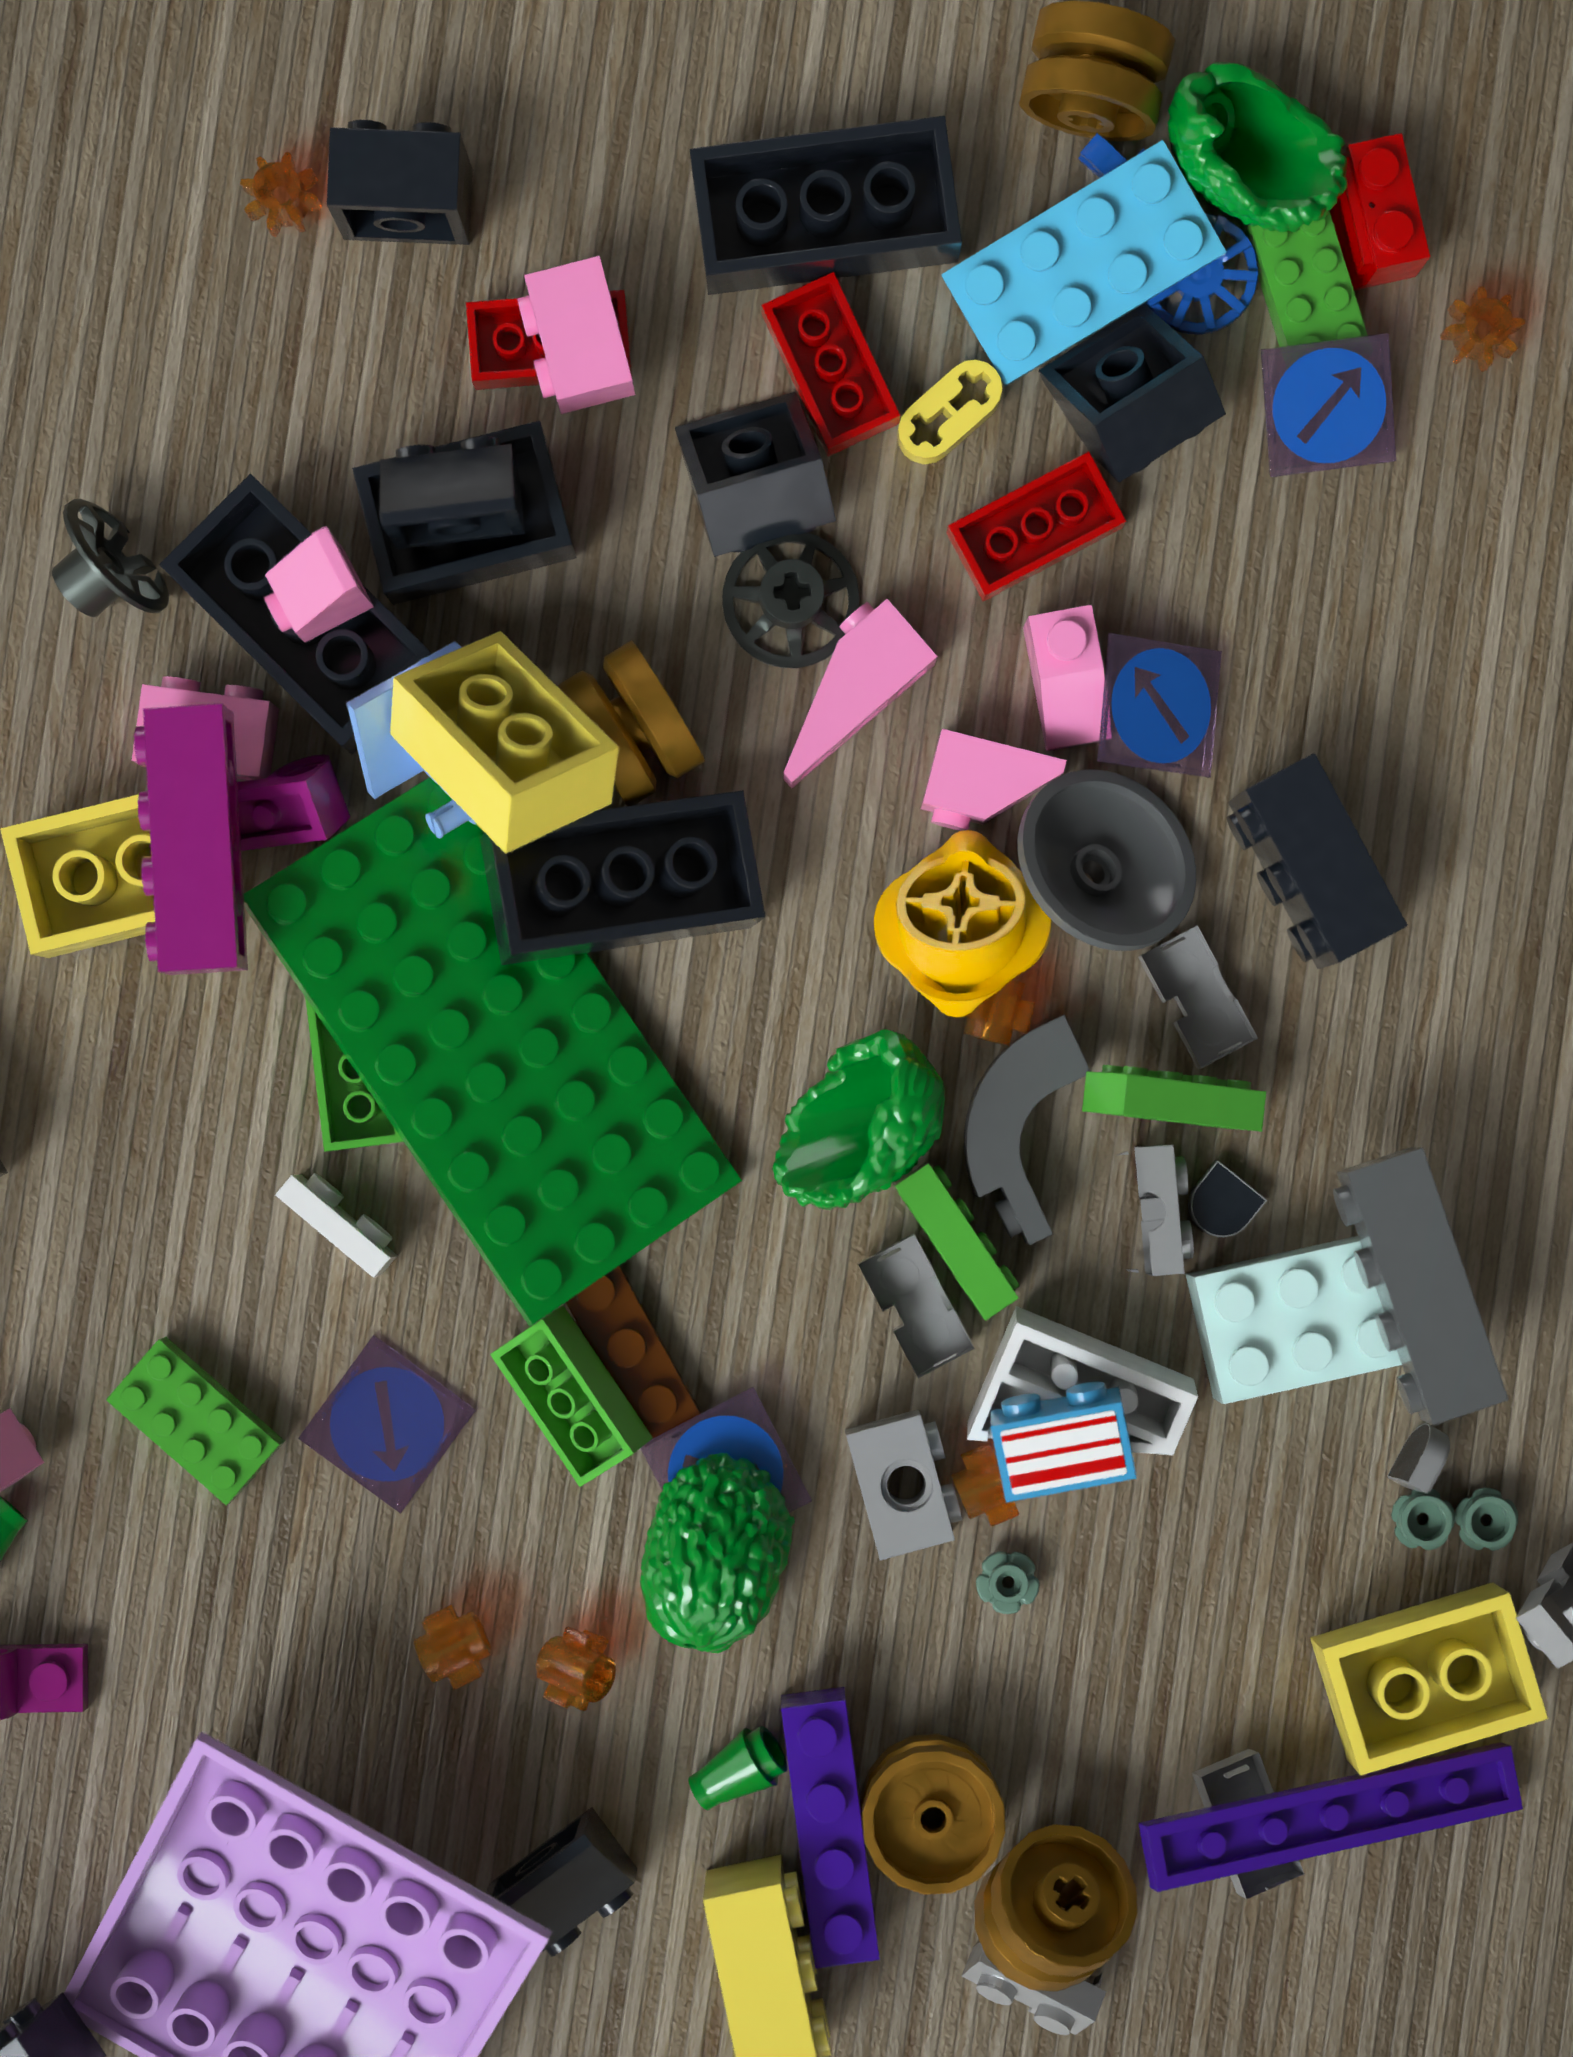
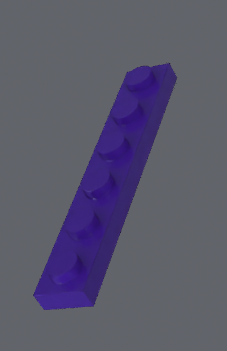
(1329, 1816)

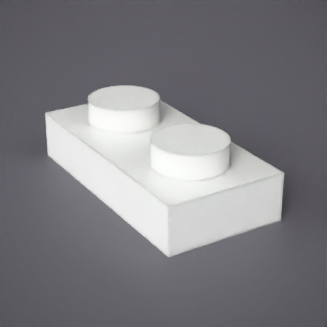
(318, 1205)

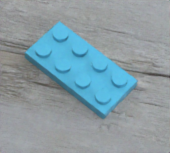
(1084, 263)

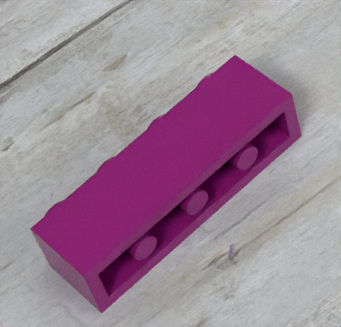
(193, 839)

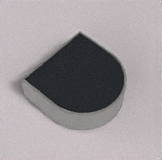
(1223, 1202)
(1421, 1459)

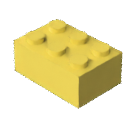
(503, 741)
(80, 877)
(1428, 1678)
(763, 1962)

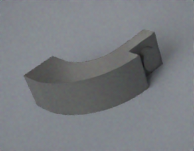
(998, 1110)

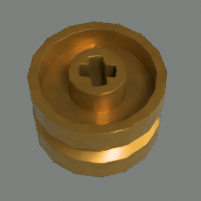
(1097, 70)
(636, 721)
(938, 1853)
(1055, 1908)

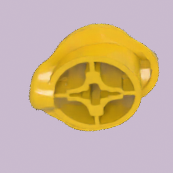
(961, 924)

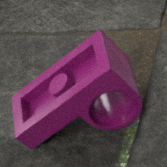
(291, 805)
(43, 1678)

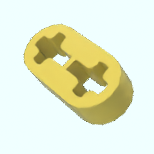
(940, 400)

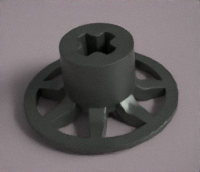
(98, 569)
(789, 598)

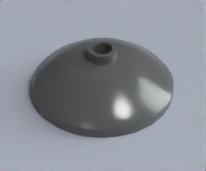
(1124, 843)

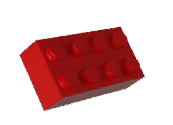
(502, 351)
(830, 364)
(1036, 526)

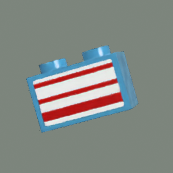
(1062, 1442)

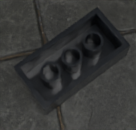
(826, 205)
(225, 572)
(626, 879)

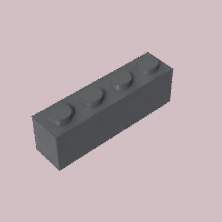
(1420, 1286)

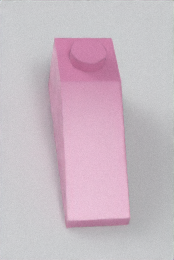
(865, 674)

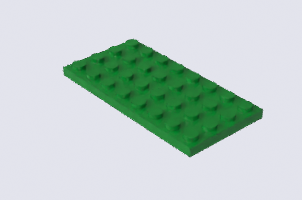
(502, 1080)

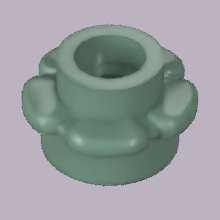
(1503, 1522)
(1435, 1531)
(997, 1567)

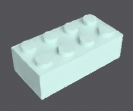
(1287, 1321)

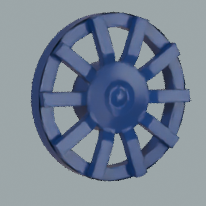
(1208, 282)

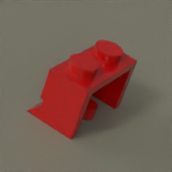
(1379, 215)

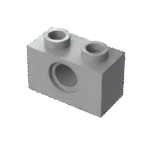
(899, 1523)

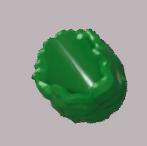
(1255, 148)
(861, 1123)
(714, 1553)

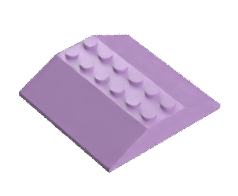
(292, 1933)

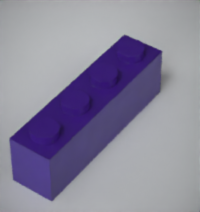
(829, 1827)

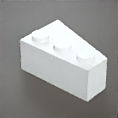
(1050, 1358)

